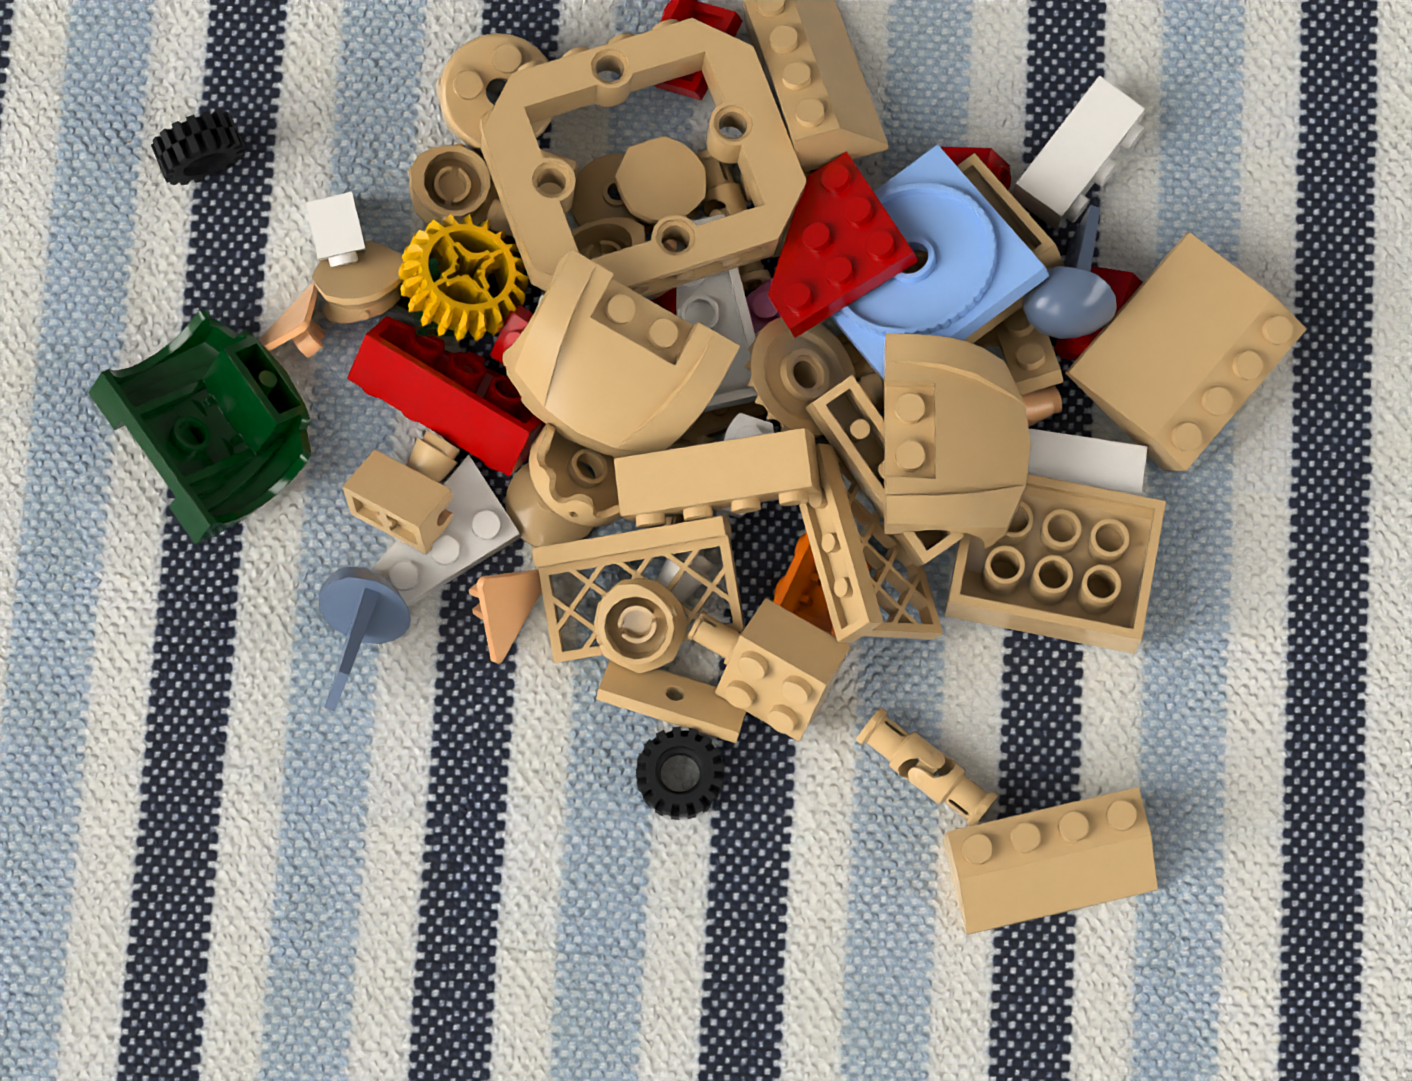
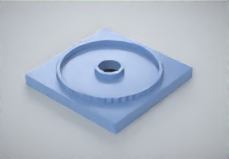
(971, 267)

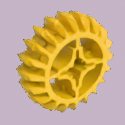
(461, 294)

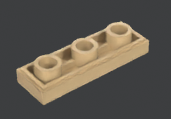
(672, 700)

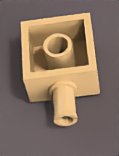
(774, 666)

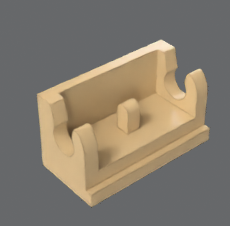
(399, 501)

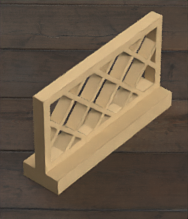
(630, 547)
(842, 566)

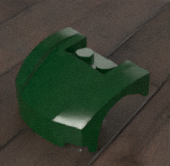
(212, 422)

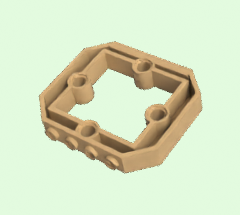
(641, 61)

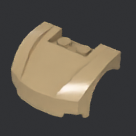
(614, 363)
(951, 438)

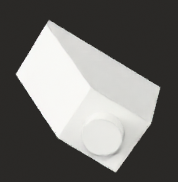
(336, 229)

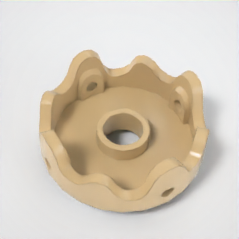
(466, 76)
(565, 488)

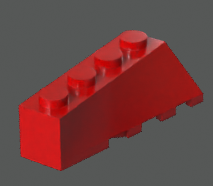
(447, 393)

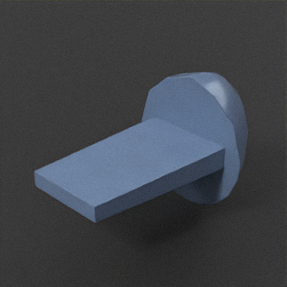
(1072, 297)
(364, 610)

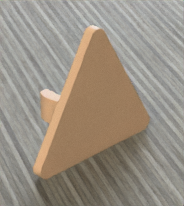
(297, 325)
(505, 607)

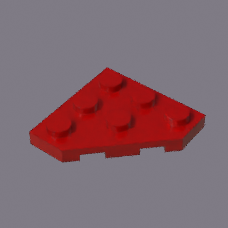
(835, 247)

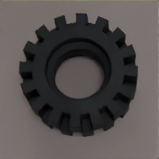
(198, 147)
(687, 744)

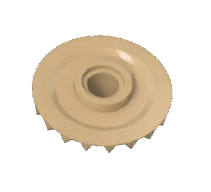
(795, 371)

